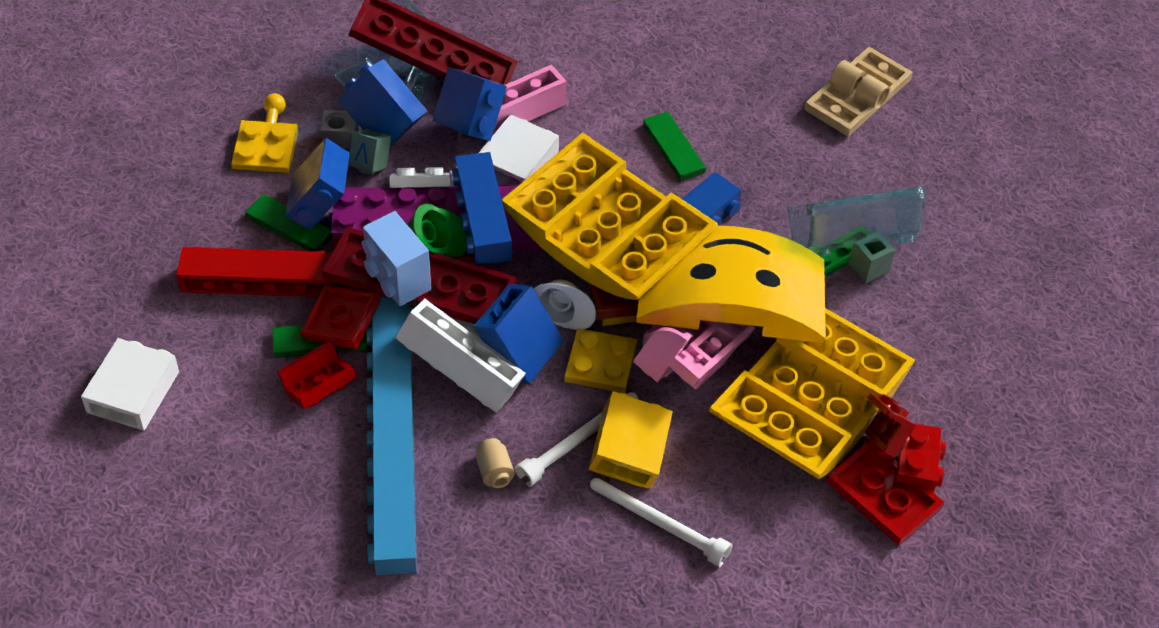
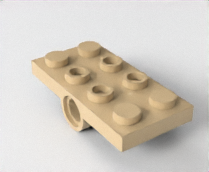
(857, 90)

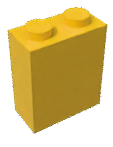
(631, 440)

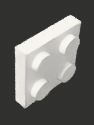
(431, 178)

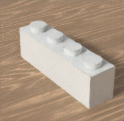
(460, 355)

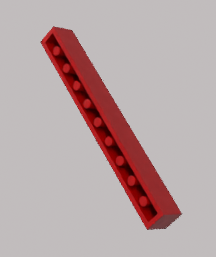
(256, 271)

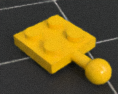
(266, 144)

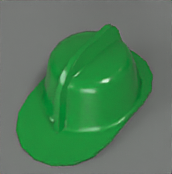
(439, 230)

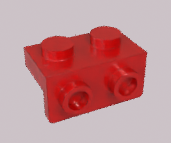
(315, 376)
(890, 425)
(920, 458)

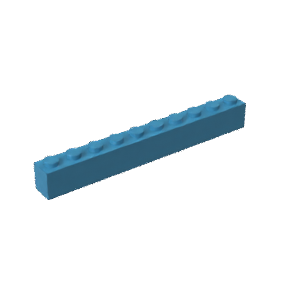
(391, 444)

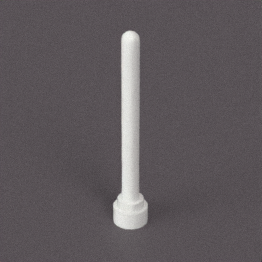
(534, 467)
(712, 548)

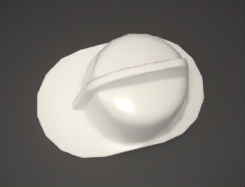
(566, 304)

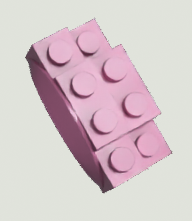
(690, 352)

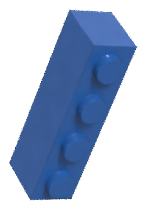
(715, 198)
(483, 209)

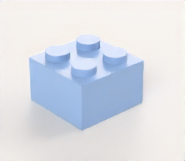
(396, 258)

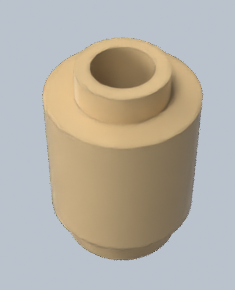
(494, 463)

